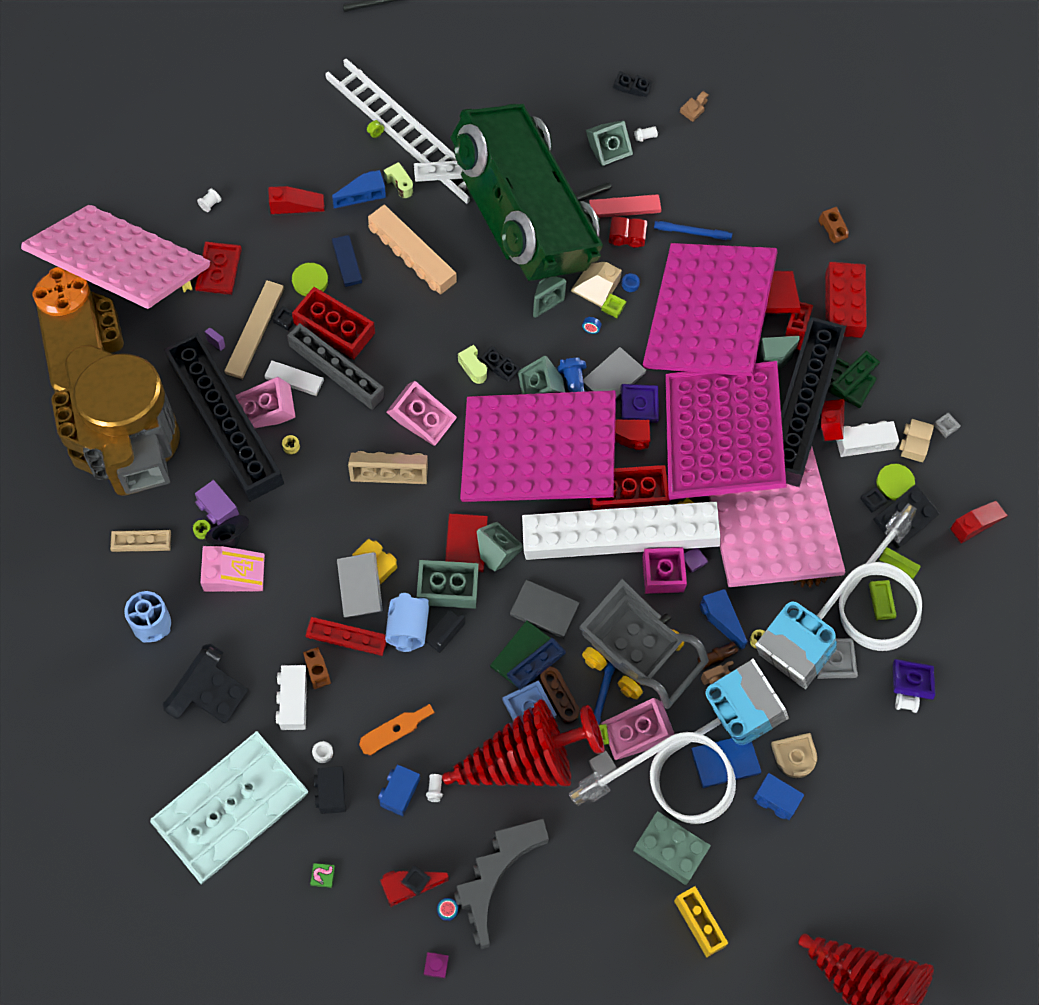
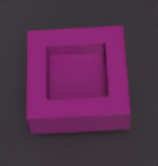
(436, 965)

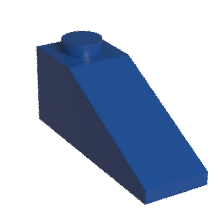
(362, 189)
(722, 615)

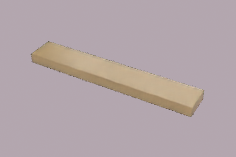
(254, 330)

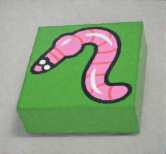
(322, 875)

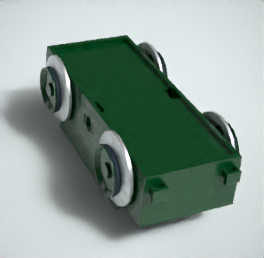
(524, 192)

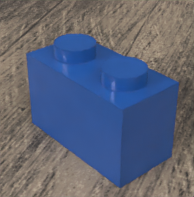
(399, 790)
(778, 797)

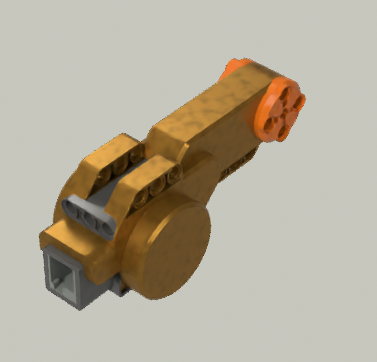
(104, 403)

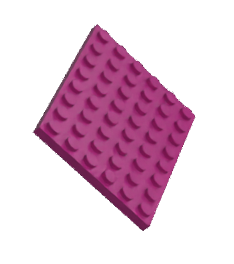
(711, 309)
(724, 432)
(539, 446)

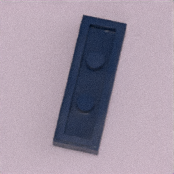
(347, 260)
(536, 663)

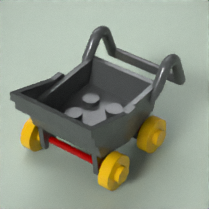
(635, 643)

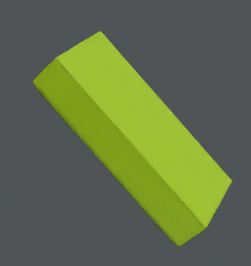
(899, 561)
(882, 600)

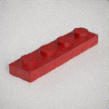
(346, 636)

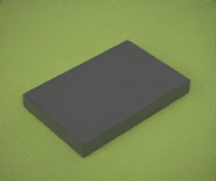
(544, 609)

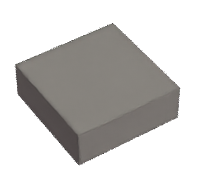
(946, 425)
(602, 764)

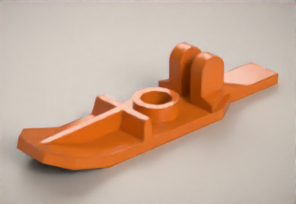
(385, 733)

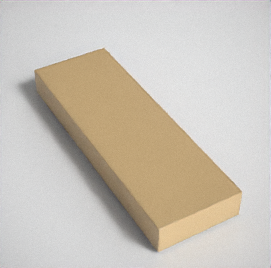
(141, 540)

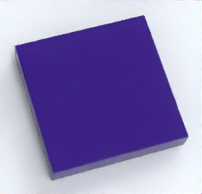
(639, 402)
(913, 679)

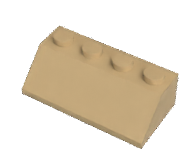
(388, 467)

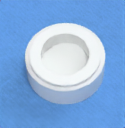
(322, 752)

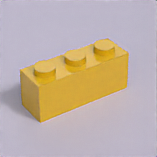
(701, 921)

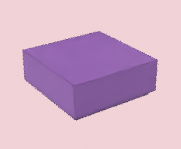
(215, 339)
(694, 559)

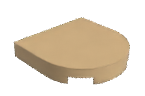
(795, 755)

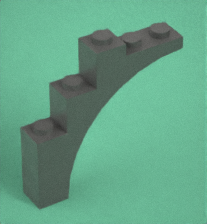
(477, 894)

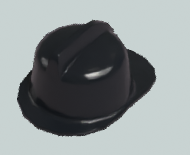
(228, 532)

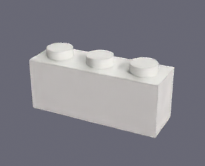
(868, 438)
(292, 697)

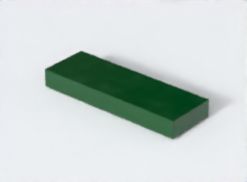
(854, 374)

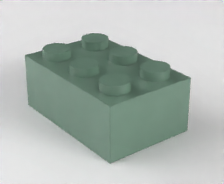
(448, 583)
(671, 848)

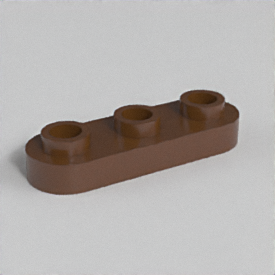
(557, 686)

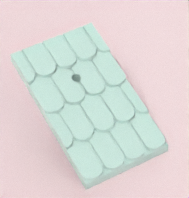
(240, 796)

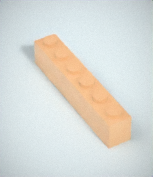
(412, 249)

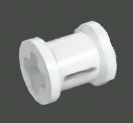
(209, 200)
(907, 702)

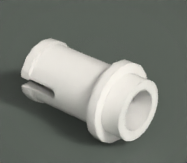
(642, 134)
(434, 788)

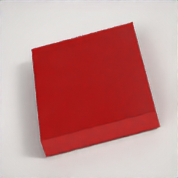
(222, 268)
(783, 294)
(463, 540)

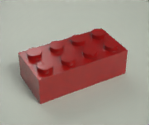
(846, 297)
(334, 322)
(636, 488)

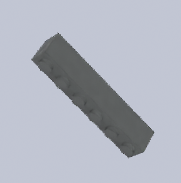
(336, 366)

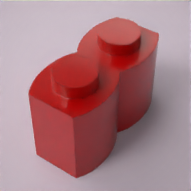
(627, 232)

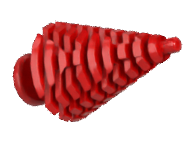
(527, 751)
(868, 977)

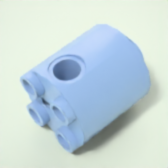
(148, 616)
(407, 622)

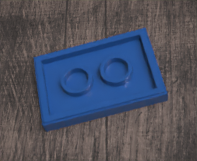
(712, 767)

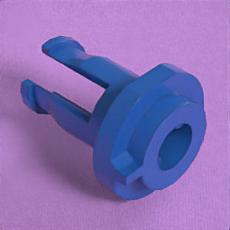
(572, 372)

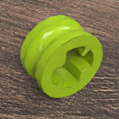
(375, 128)
(198, 525)

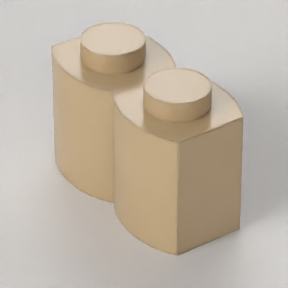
(916, 440)

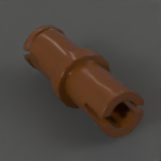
(719, 654)

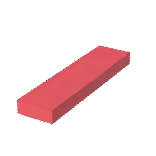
(626, 206)

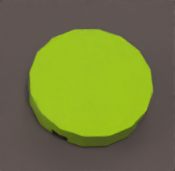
(309, 276)
(894, 480)

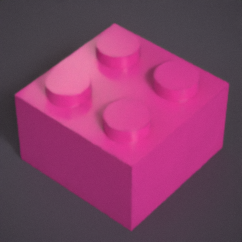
(664, 570)

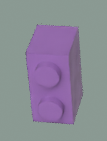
(215, 503)

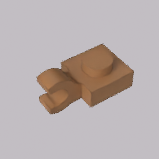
(693, 108)
(714, 674)

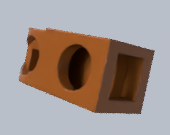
(834, 225)
(316, 668)

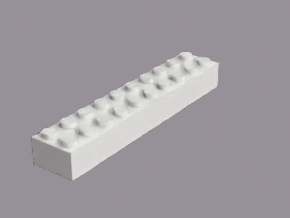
(620, 530)

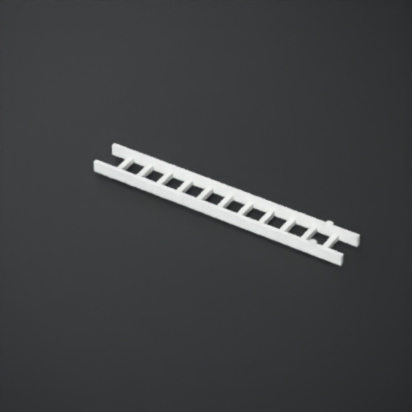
(357, 73)

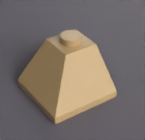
(597, 282)

